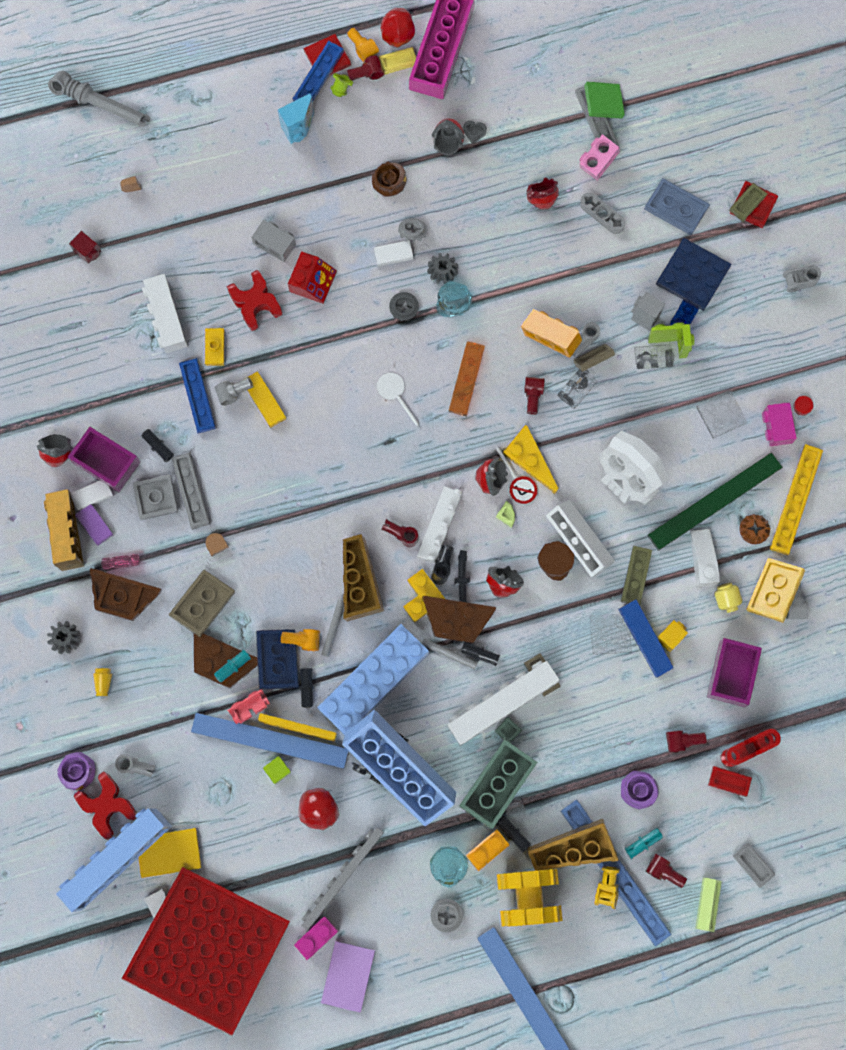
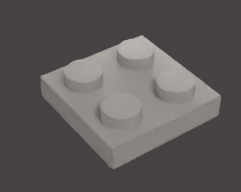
(155, 497)

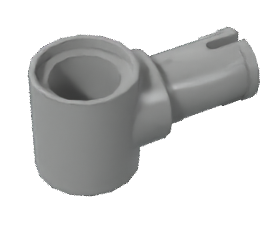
(229, 391)
(799, 608)
(135, 766)

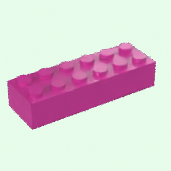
(440, 47)

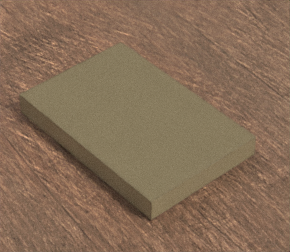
(202, 603)

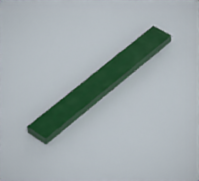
(714, 501)

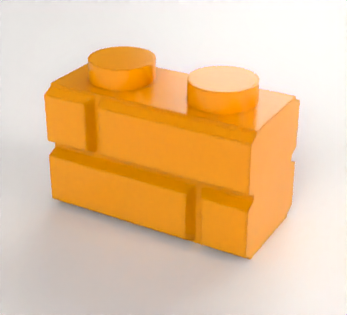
(487, 850)

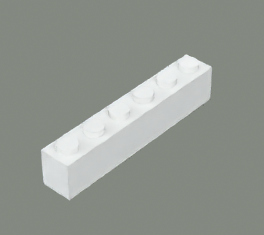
(503, 703)

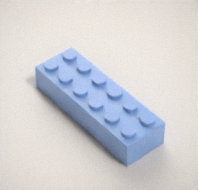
(373, 679)
(399, 768)
(113, 860)

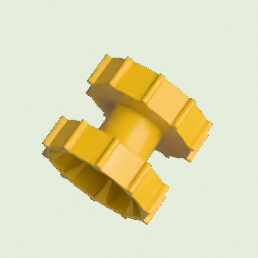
(529, 898)

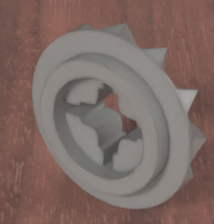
(418, 226)
(438, 921)

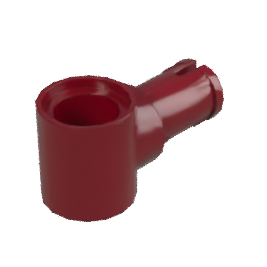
(370, 68)
(534, 389)
(400, 532)
(679, 741)
(661, 869)

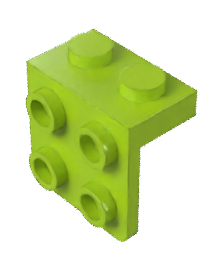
(677, 332)

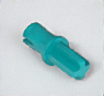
(232, 666)
(643, 843)

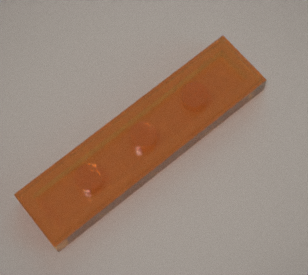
(466, 378)

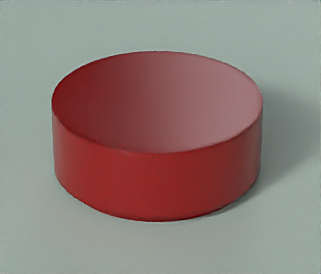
(803, 405)

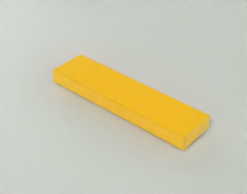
(297, 727)

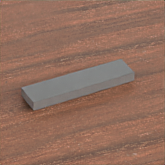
(598, 125)
(190, 491)

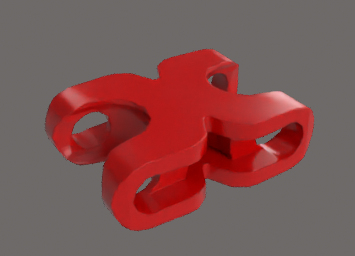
(254, 300)
(750, 748)
(105, 805)

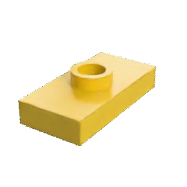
(214, 346)

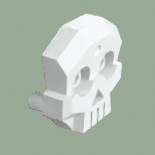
(632, 469)

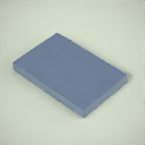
(676, 206)

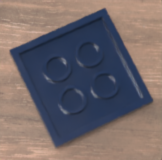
(693, 274)

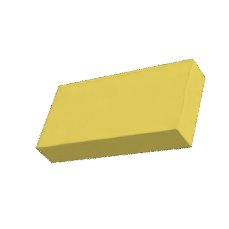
(398, 60)

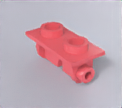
(240, 710)

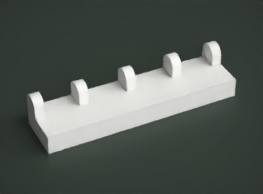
(439, 524)

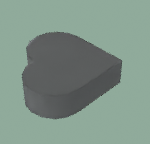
(474, 131)

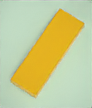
(265, 401)

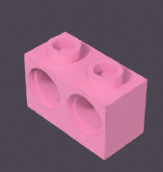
(603, 159)

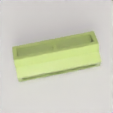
(708, 904)

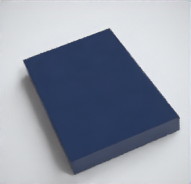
(276, 661)

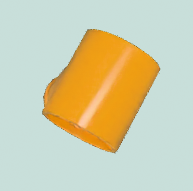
(363, 47)
(307, 639)

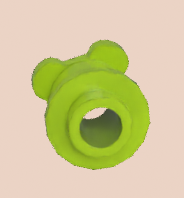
(340, 85)

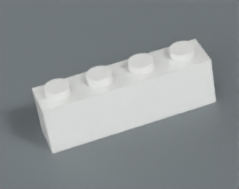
(165, 313)
(580, 538)

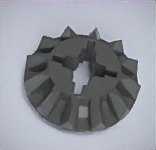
(398, 300)

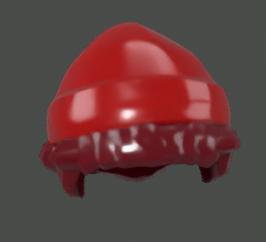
(543, 194)

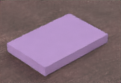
(348, 976)

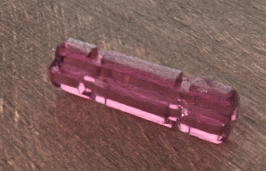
(120, 561)

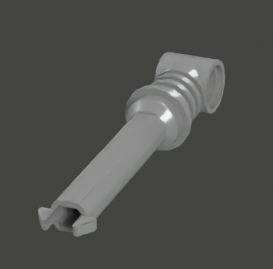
(63, 83)

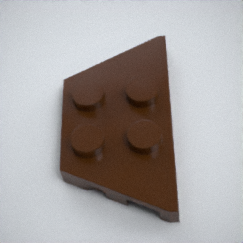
(121, 595)
(456, 619)
(213, 654)

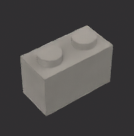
(274, 240)
(647, 311)

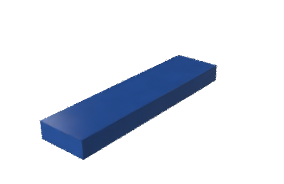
(320, 71)
(197, 395)
(645, 638)

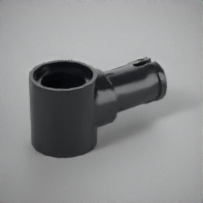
(443, 565)

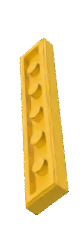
(796, 499)

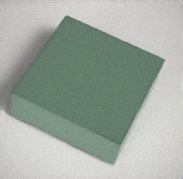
(508, 730)

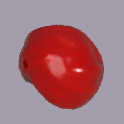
(397, 27)
(318, 809)

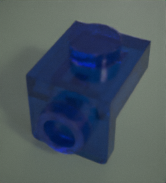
(685, 313)

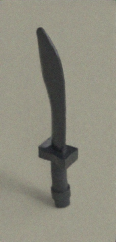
(462, 580)

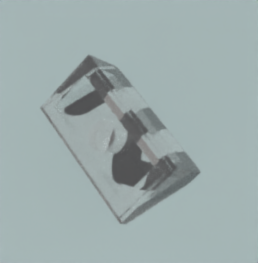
(654, 356)
(577, 388)

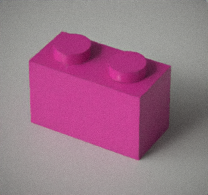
(779, 424)
(316, 938)

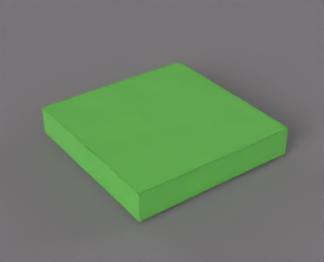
(604, 100)

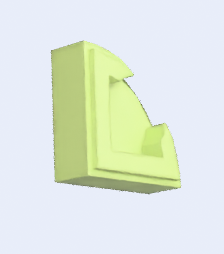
(506, 514)

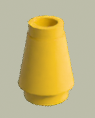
(102, 681)

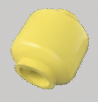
(728, 597)

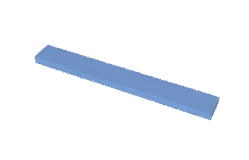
(270, 740)
(627, 889)
(521, 991)

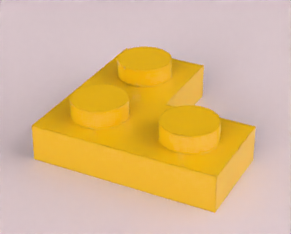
(423, 587)

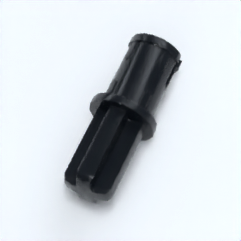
(157, 445)
(480, 653)
(306, 688)
(513, 833)

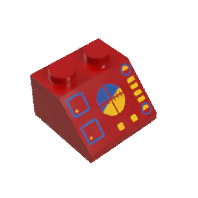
(311, 278)

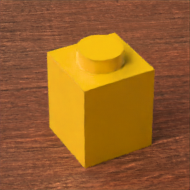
(672, 635)

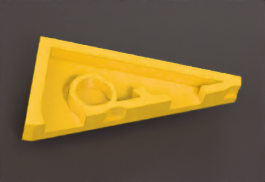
(526, 455)

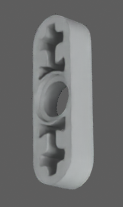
(602, 206)

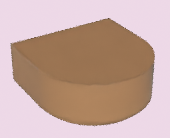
(130, 184)
(215, 544)

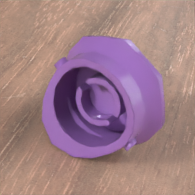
(76, 771)
(639, 790)

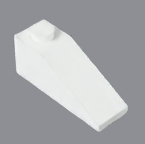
(704, 558)

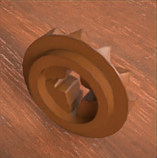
(749, 535)

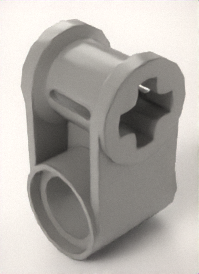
(798, 279)

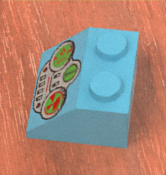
(296, 118)

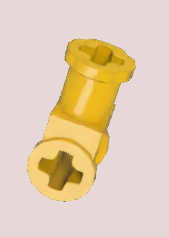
(607, 889)

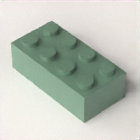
(498, 784)

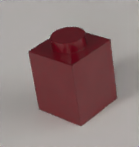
(85, 247)

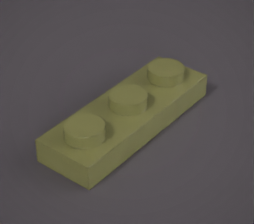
(636, 575)

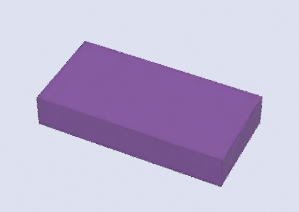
(94, 524)

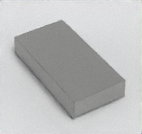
(754, 865)

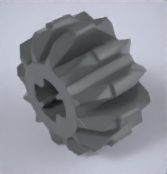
(442, 275)
(68, 630)

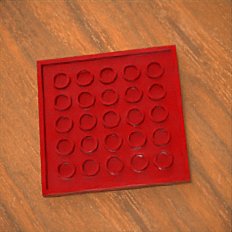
(206, 951)

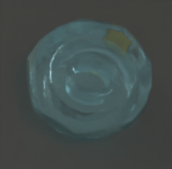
(453, 299)
(448, 866)

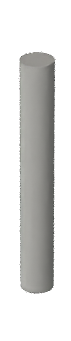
(333, 628)
(450, 654)

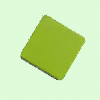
(276, 770)

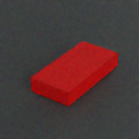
(729, 781)

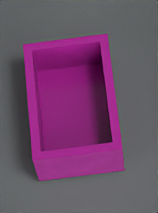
(104, 459)
(734, 672)

